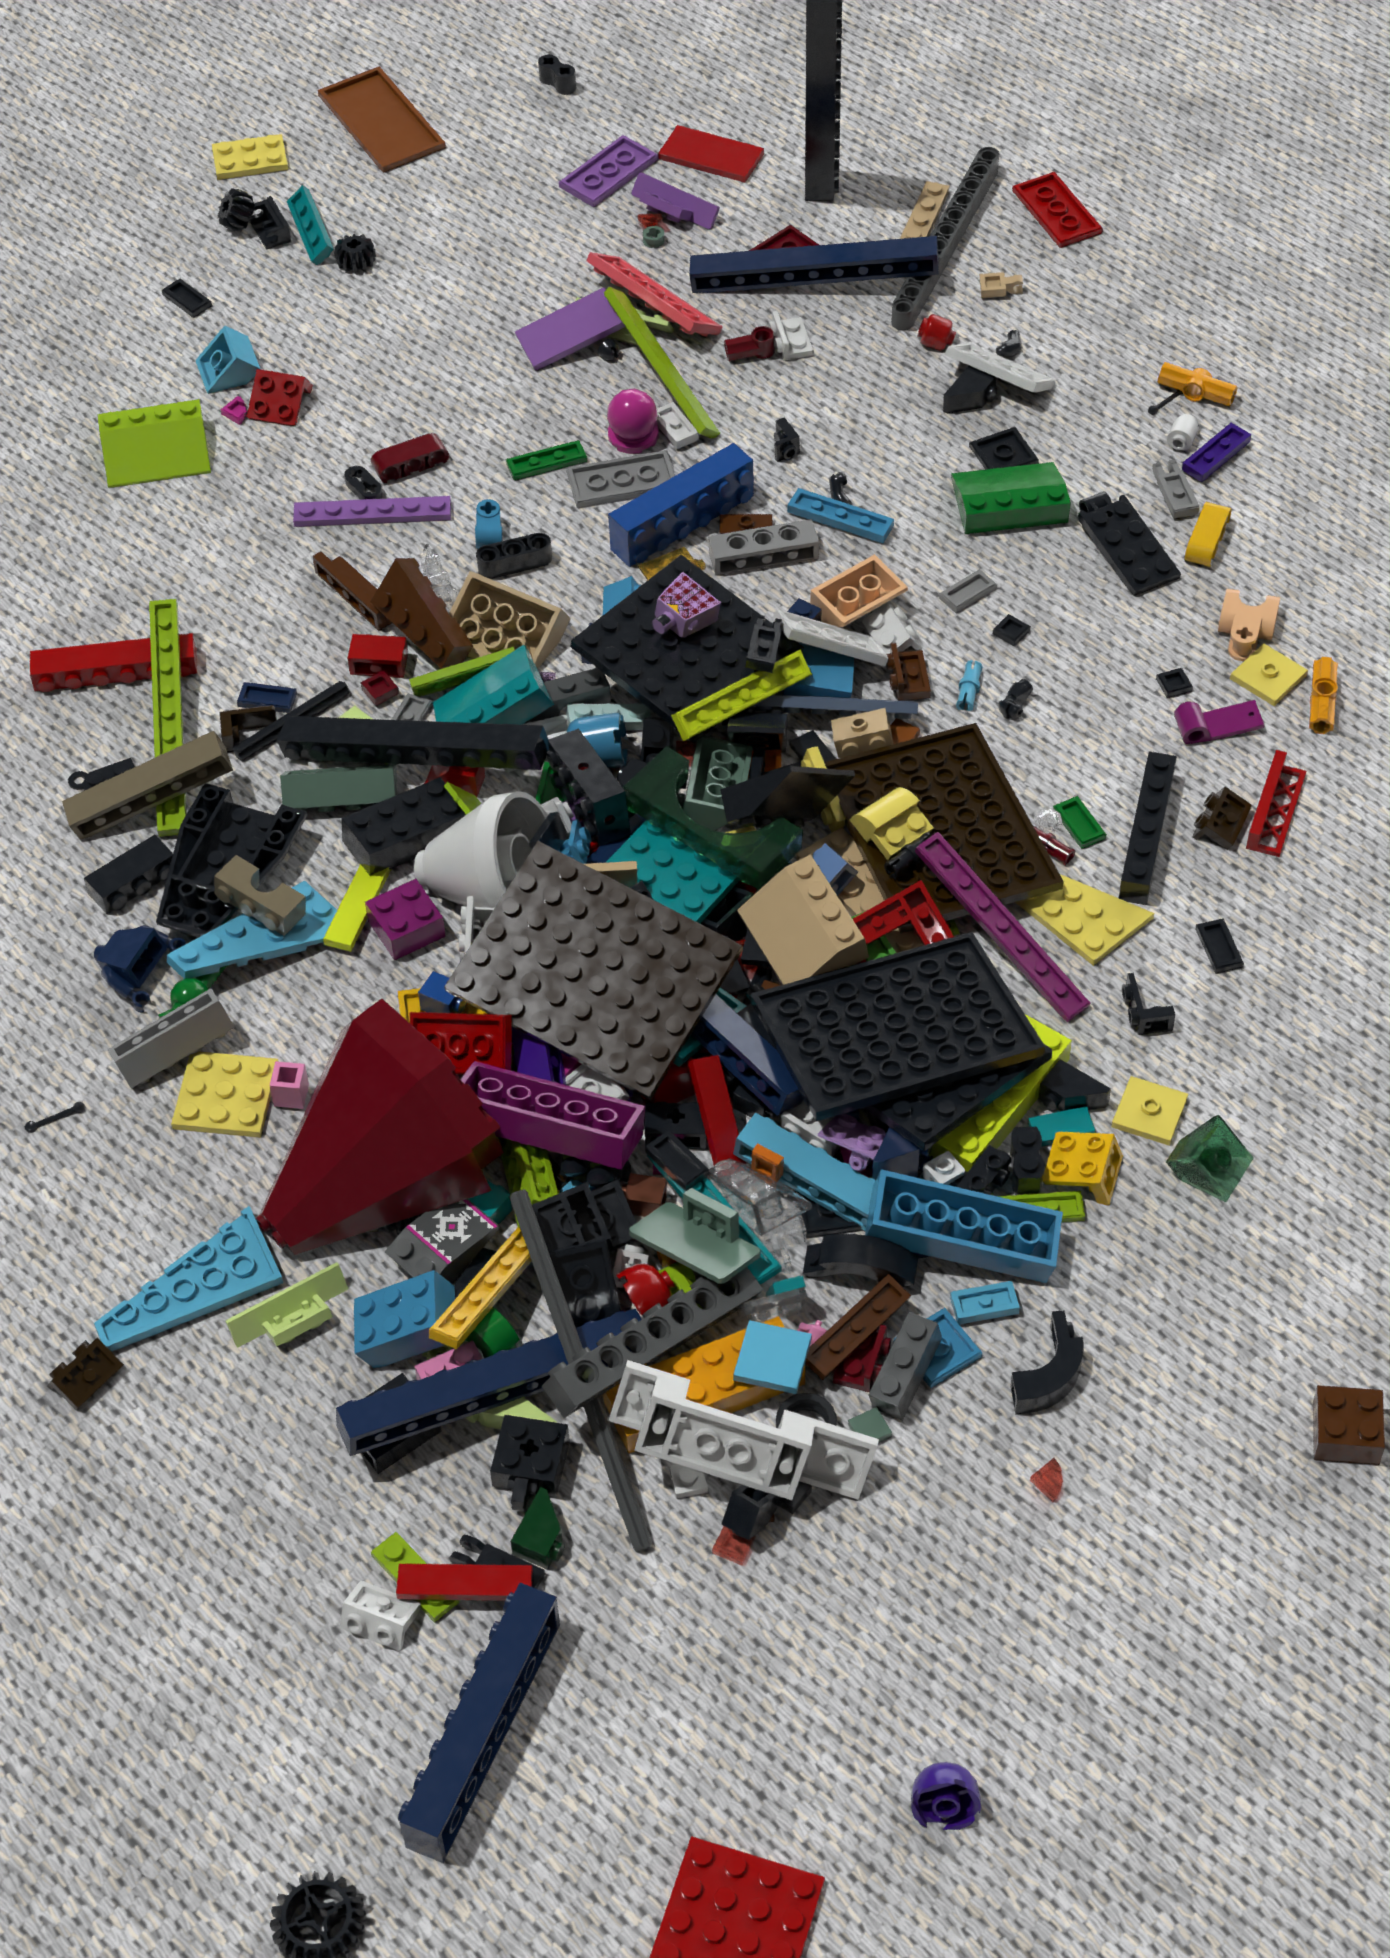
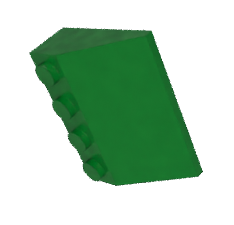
(1011, 497)

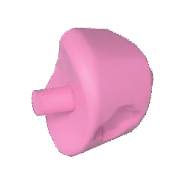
(816, 1330)

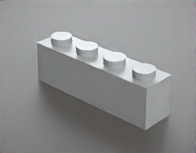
(171, 1038)

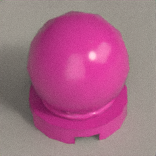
(632, 421)

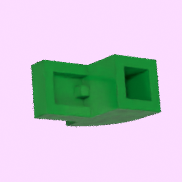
(493, 1334)

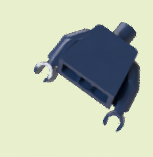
(131, 958)

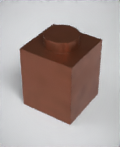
(645, 1193)

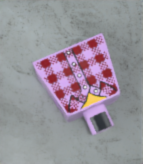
(685, 608)

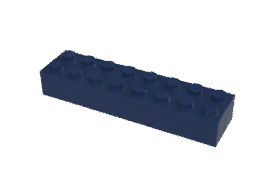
(479, 1722)

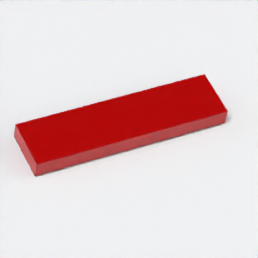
(715, 1107)
(460, 1581)

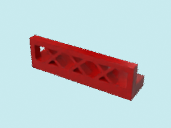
(1267, 801)

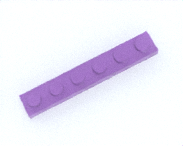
(372, 511)

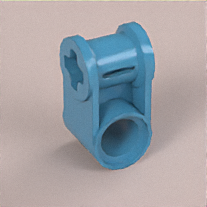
(488, 523)

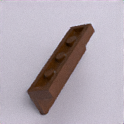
(351, 587)
(856, 1326)

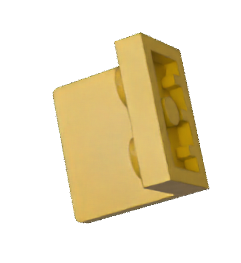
(1085, 1161)

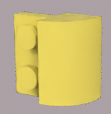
(892, 822)

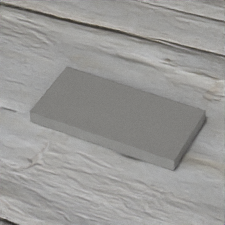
(618, 478)

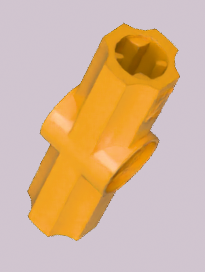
(1197, 384)
(1323, 695)

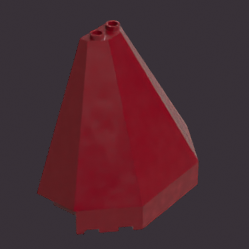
(379, 1138)

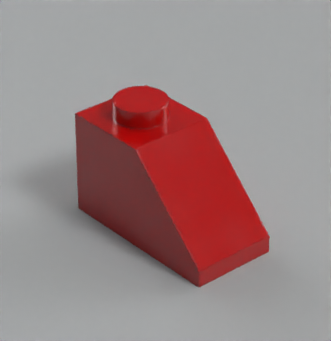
(463, 777)

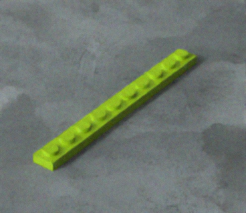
(166, 701)

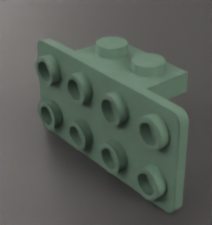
(698, 1236)

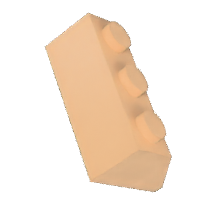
(856, 592)

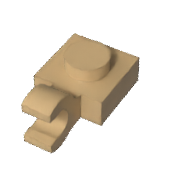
(997, 284)

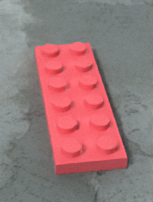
(655, 295)

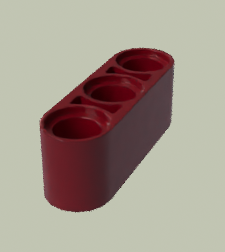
(409, 457)

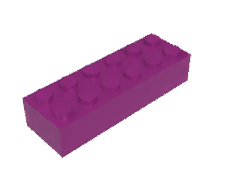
(558, 1115)

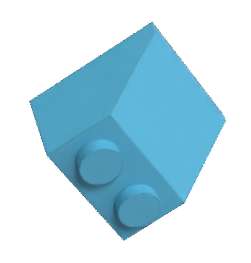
(227, 361)

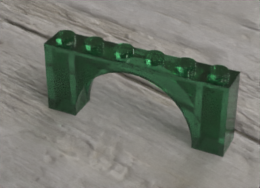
(748, 855)

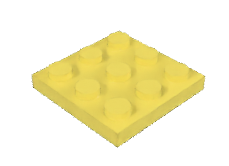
(224, 1094)

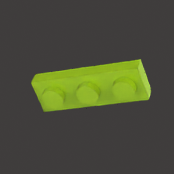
(396, 1551)

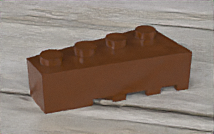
(417, 611)

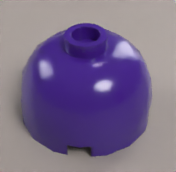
(945, 1792)

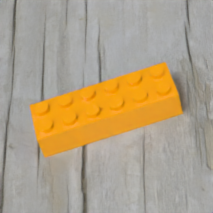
(710, 1378)

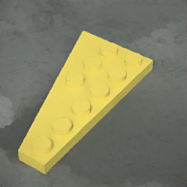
(1087, 918)

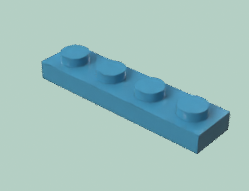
(840, 515)

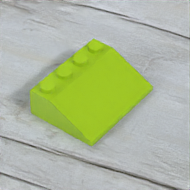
(154, 443)

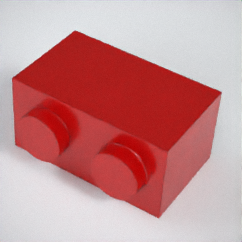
(377, 653)

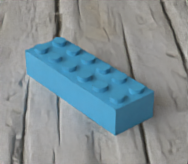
(965, 1226)

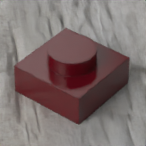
(379, 688)

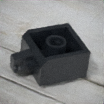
(529, 1457)

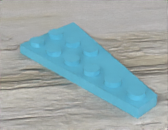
(249, 939)
(203, 1280)

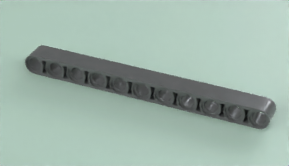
(949, 233)

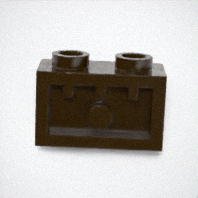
(1222, 817)
(85, 1374)

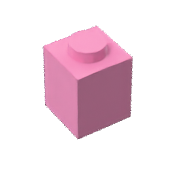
(289, 1085)

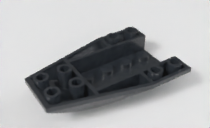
(206, 842)

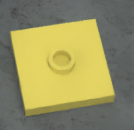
(1268, 674)
(1150, 1110)

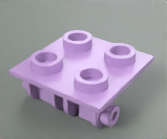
(855, 1136)

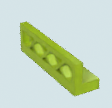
(528, 1170)

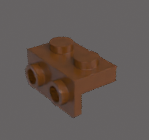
(908, 674)

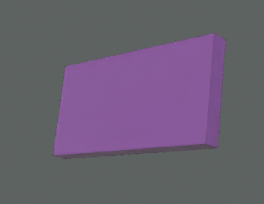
(608, 171)
(569, 329)

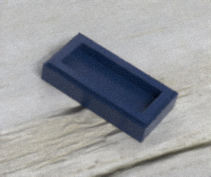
(258, 695)

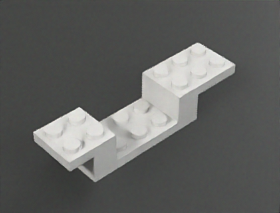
(737, 1446)

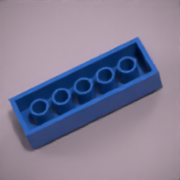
(681, 505)

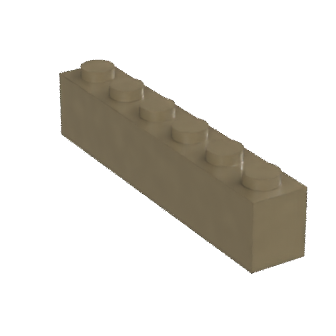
(147, 785)

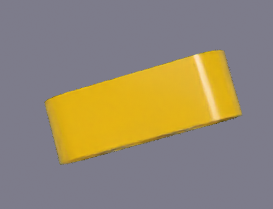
(1207, 534)

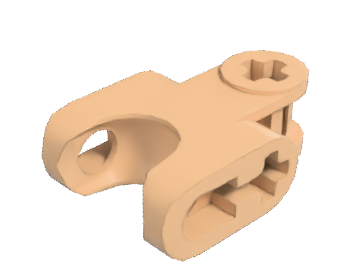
(1247, 623)

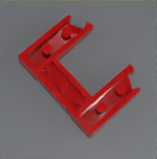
(911, 906)

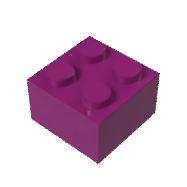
(405, 919)

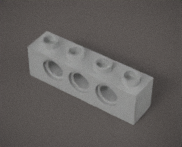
(763, 547)

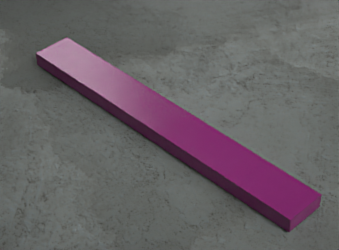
(1002, 927)

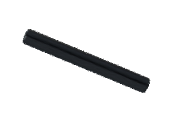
(307, 709)

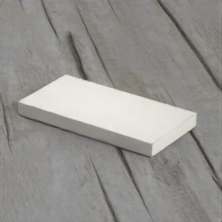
(1000, 367)
(830, 637)

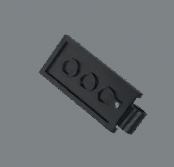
(1126, 543)

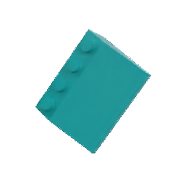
(500, 694)

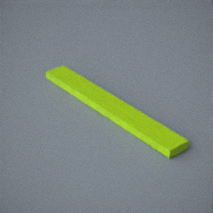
(661, 363)

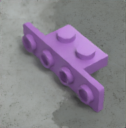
(674, 201)

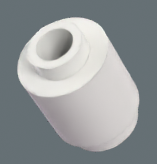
(1183, 432)

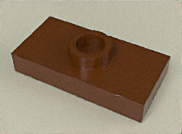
(740, 522)

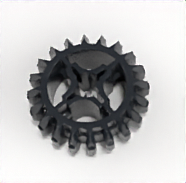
(331, 1914)

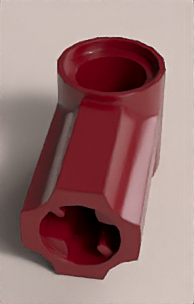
(757, 344)

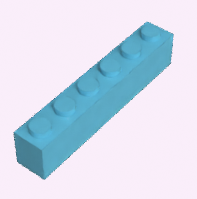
(810, 1170)

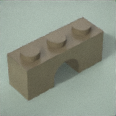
(276, 909)

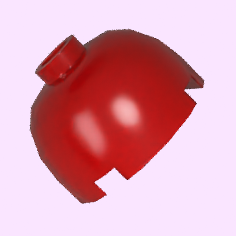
(646, 1286)

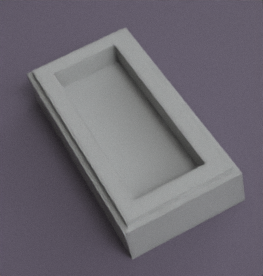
(967, 591)

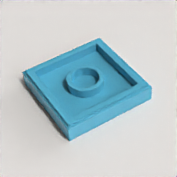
(772, 1357)

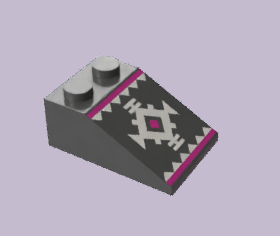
(443, 1240)

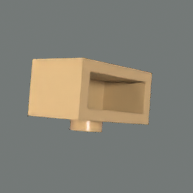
(861, 732)

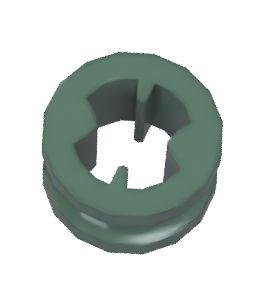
(655, 231)

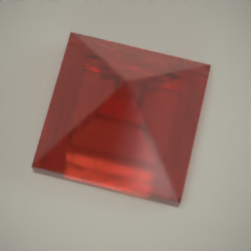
(647, 220)

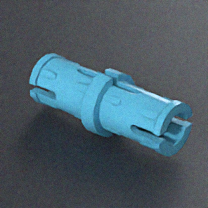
(969, 685)

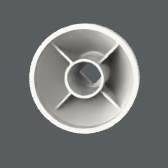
(481, 850)

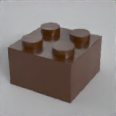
(1348, 1425)

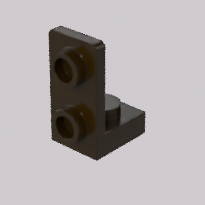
(244, 719)

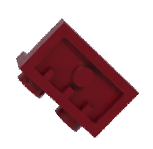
(863, 1365)

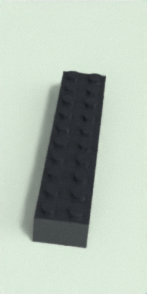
(822, 90)

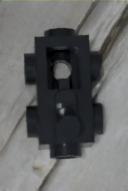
(987, 1172)

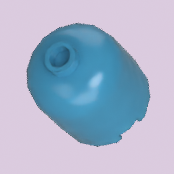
(605, 736)

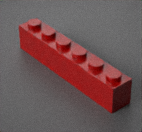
(102, 663)

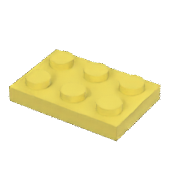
(249, 156)

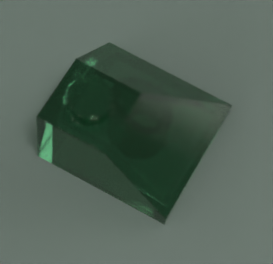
(1211, 1159)

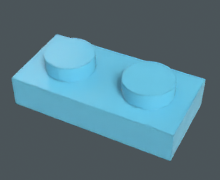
(984, 1302)

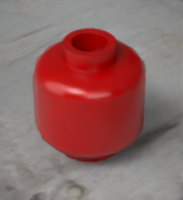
(936, 332)

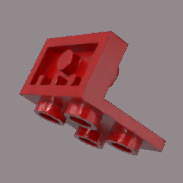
(277, 397)

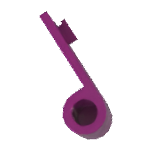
(1217, 723)

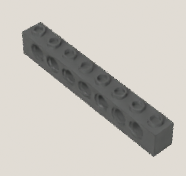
(571, 1394)

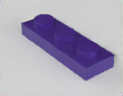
(1216, 452)

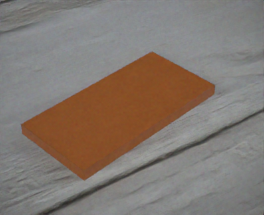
(381, 119)

